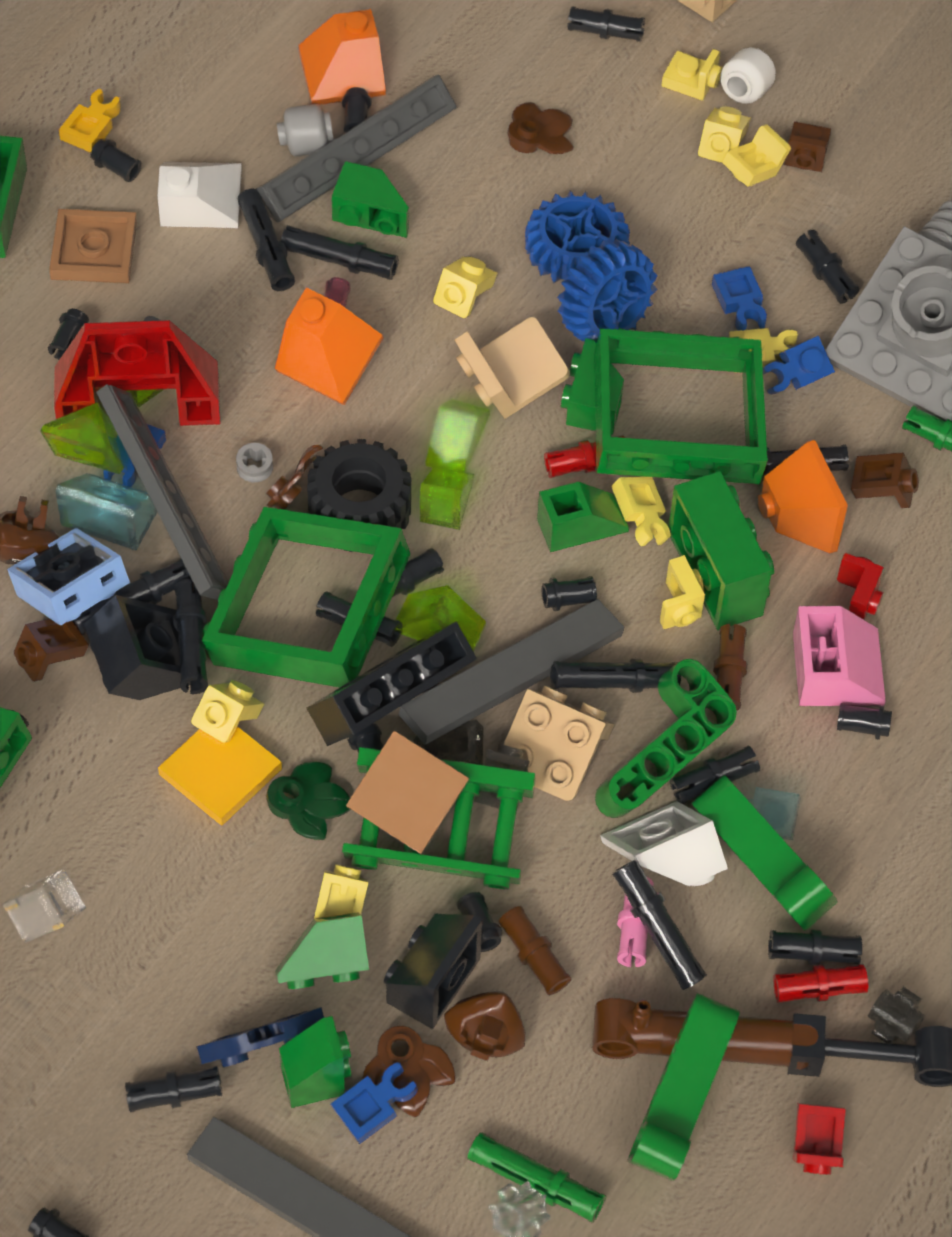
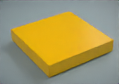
(220, 774)

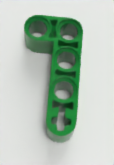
(663, 749)
(765, 853)
(683, 1087)

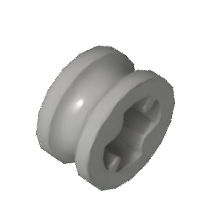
(256, 452)

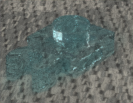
(778, 809)

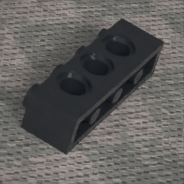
(391, 683)

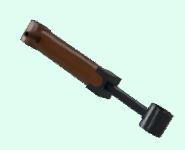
(800, 1044)

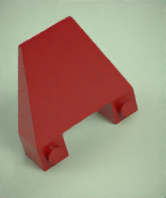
(138, 358)

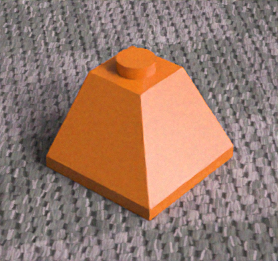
(343, 56)
(326, 346)
(805, 499)

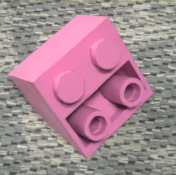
(837, 658)

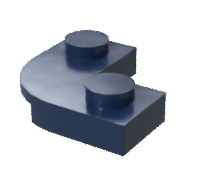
(234, 1047)

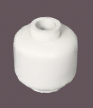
(748, 75)

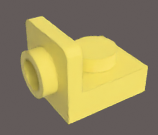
(693, 75)
(341, 892)

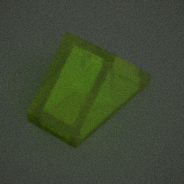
(456, 435)
(85, 438)
(445, 497)
(437, 608)

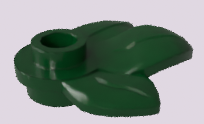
(313, 799)

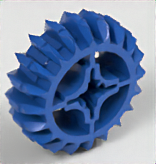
(568, 229)
(607, 290)

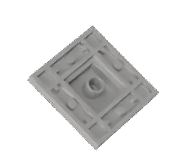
(903, 327)

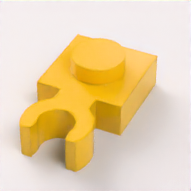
(90, 124)

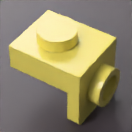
(722, 132)
(759, 158)
(462, 283)
(687, 593)
(224, 708)

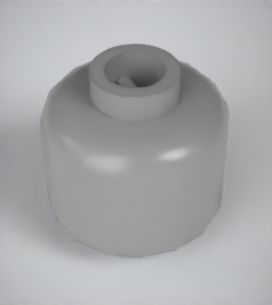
(305, 129)

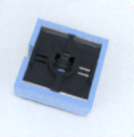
(69, 576)

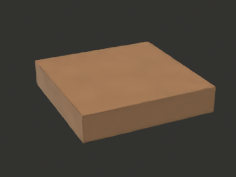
(93, 246)
(407, 792)

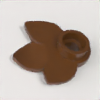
(539, 129)
(285, 491)
(422, 1065)

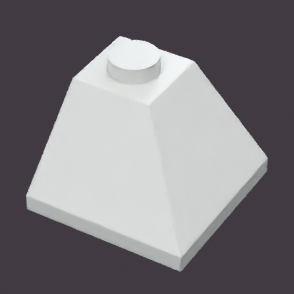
(199, 194)
(671, 843)

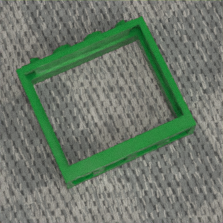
(676, 458)
(362, 621)

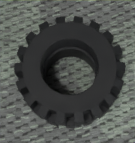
(361, 468)

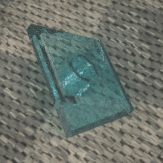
(105, 509)

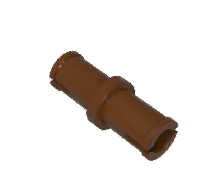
(730, 664)
(534, 950)

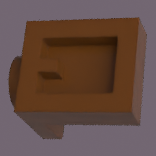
(808, 146)
(885, 476)
(46, 644)

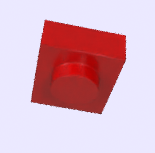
(866, 578)
(819, 1138)

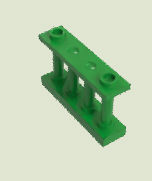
(510, 790)

